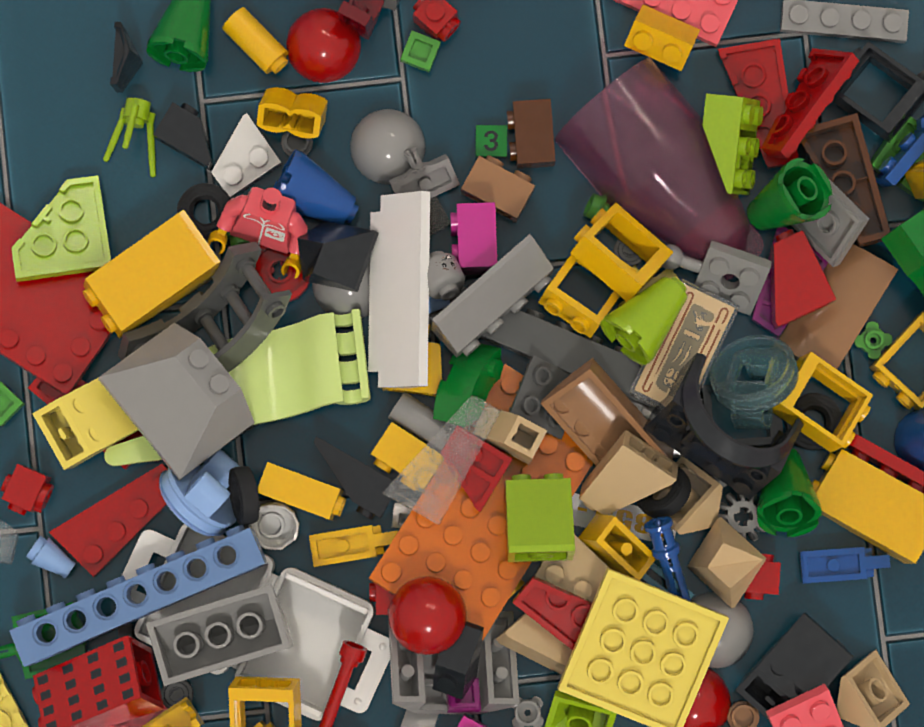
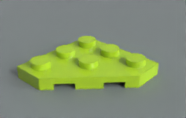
(65, 235)

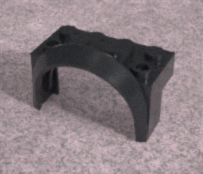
(688, 429)

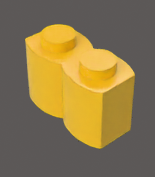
(286, 111)

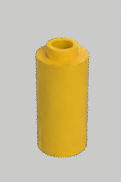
(256, 41)

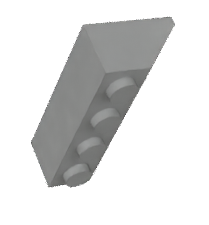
(492, 297)
(219, 635)

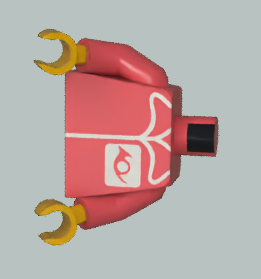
(263, 218)

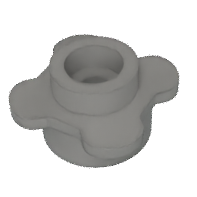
(534, 719)

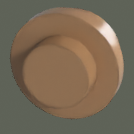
(743, 715)

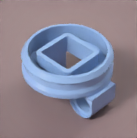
(202, 495)

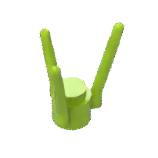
(134, 116)

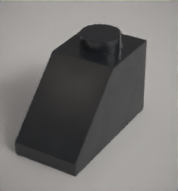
(185, 134)
(459, 664)

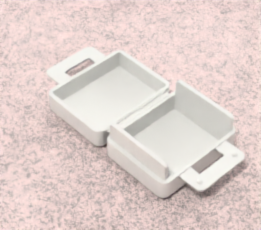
(315, 614)

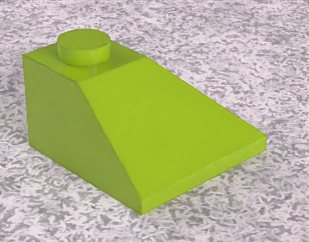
(575, 712)

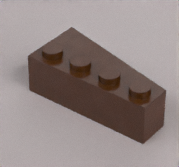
(843, 156)

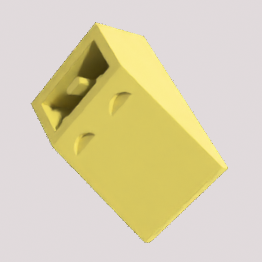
(83, 424)

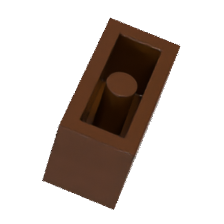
(532, 134)

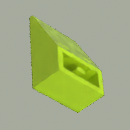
(731, 133)

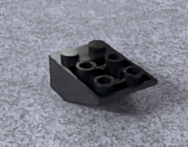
(794, 665)

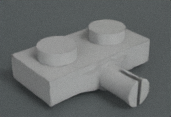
(430, 176)

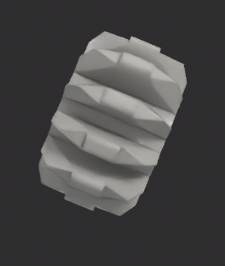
(734, 508)

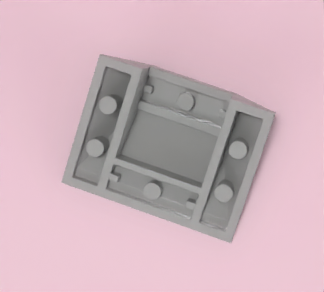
(179, 398)
(497, 674)

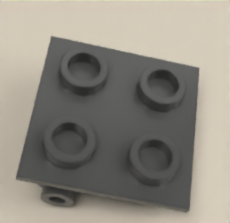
(536, 384)

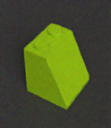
(539, 518)

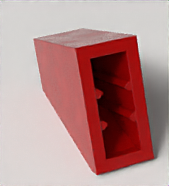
(796, 279)

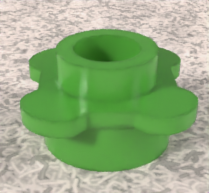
(872, 331)

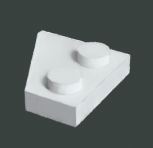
(244, 159)

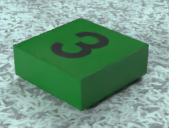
(491, 141)

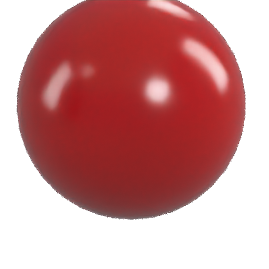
(322, 46)
(427, 615)
(711, 703)

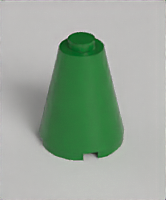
(182, 35)
(791, 197)
(789, 501)

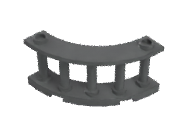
(200, 310)

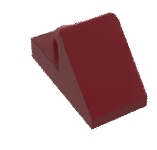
(361, 15)

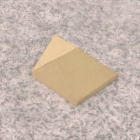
(703, 503)
(726, 562)
(870, 694)

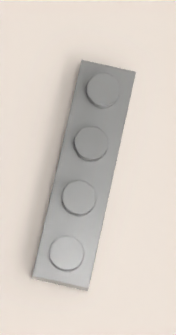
(844, 21)

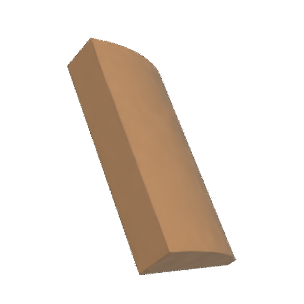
(833, 328)
(597, 412)

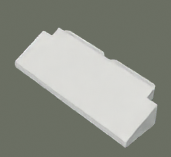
(400, 291)

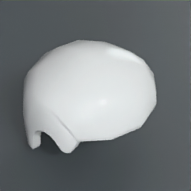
(276, 526)

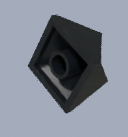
(336, 254)

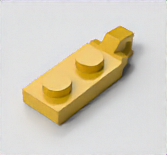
(349, 544)

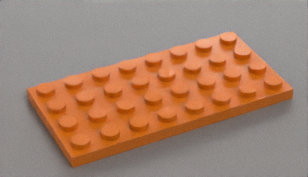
(471, 544)

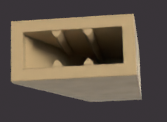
(627, 475)
(535, 643)

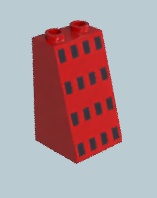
(99, 687)

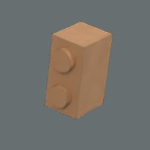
(493, 183)

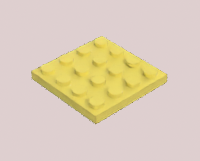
(642, 652)

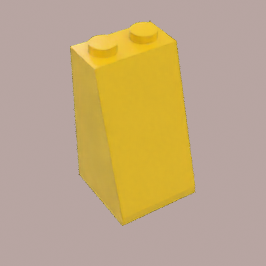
(151, 275)
(872, 505)

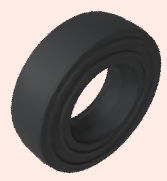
(201, 192)
(826, 407)
(244, 495)
(671, 502)

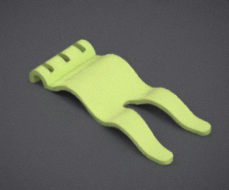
(287, 376)

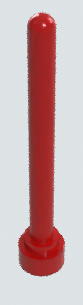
(351, 656)

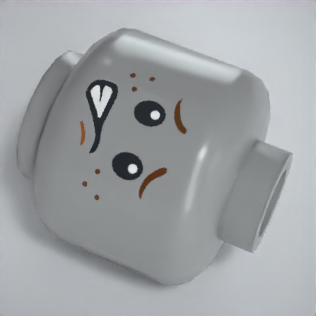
(444, 276)

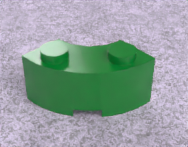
(468, 377)

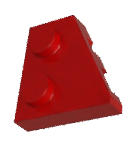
(485, 474)

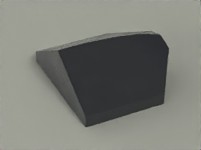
(126, 59)

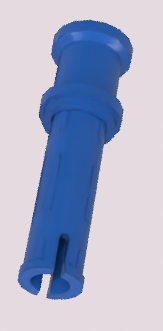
(667, 550)

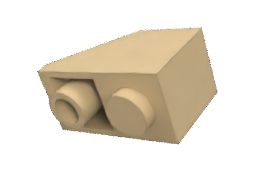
(516, 436)

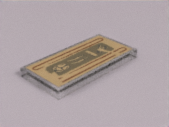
(697, 329)

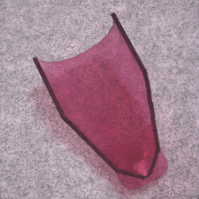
(654, 160)

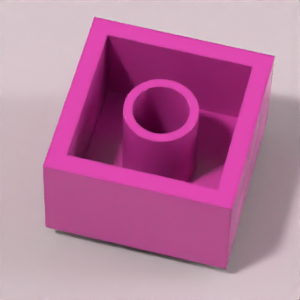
(476, 237)

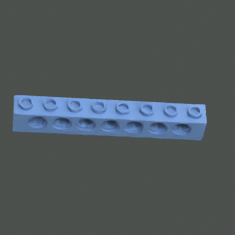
(34, 648)

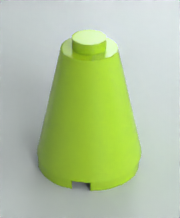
(646, 319)

